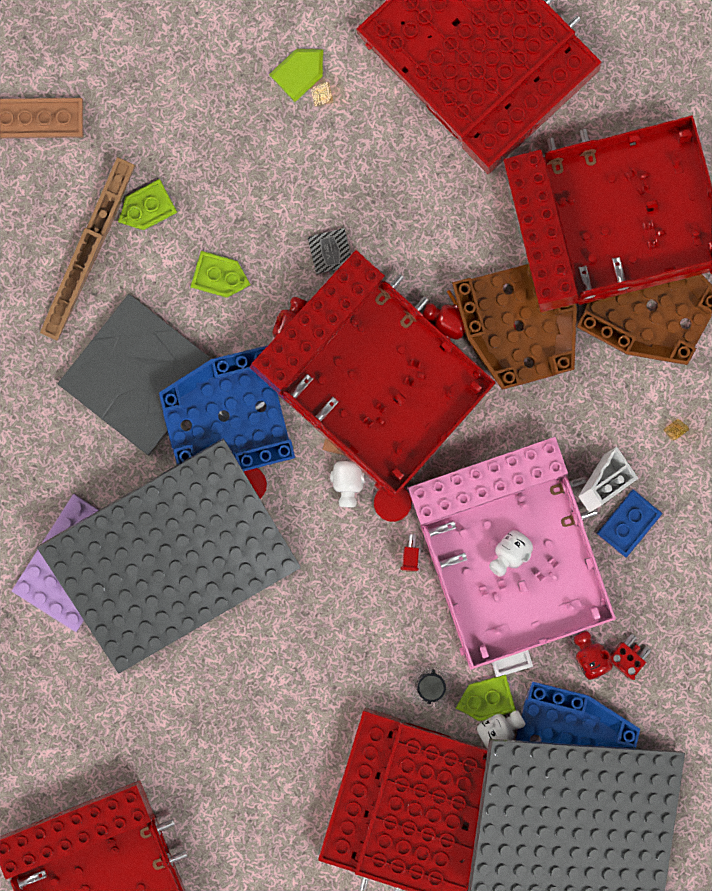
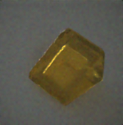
(322, 94)
(676, 429)

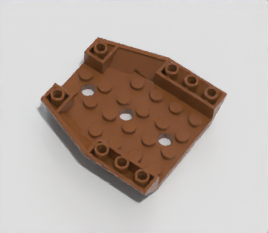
(489, 327)
(657, 334)

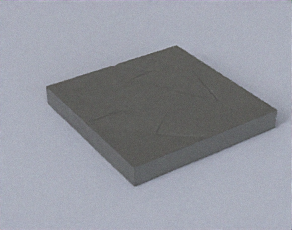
(126, 370)

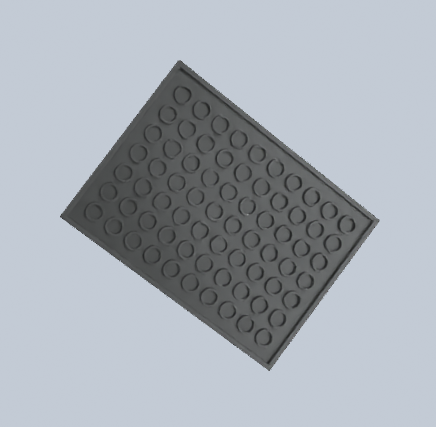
(169, 556)
(575, 817)

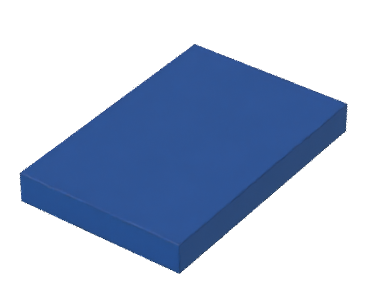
(629, 523)

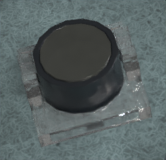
(430, 688)

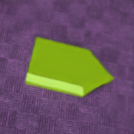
(299, 72)
(147, 206)
(218, 275)
(487, 698)

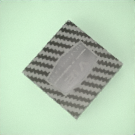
(329, 250)

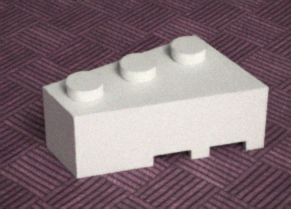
(607, 480)

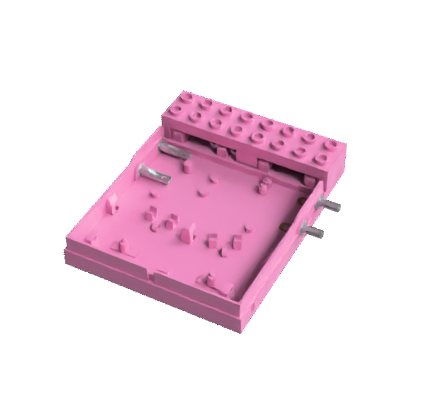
(472, 513)

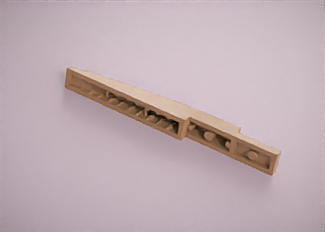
(88, 248)

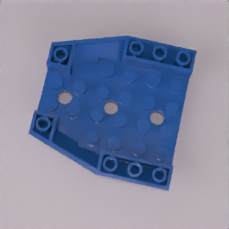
(230, 386)
(573, 719)

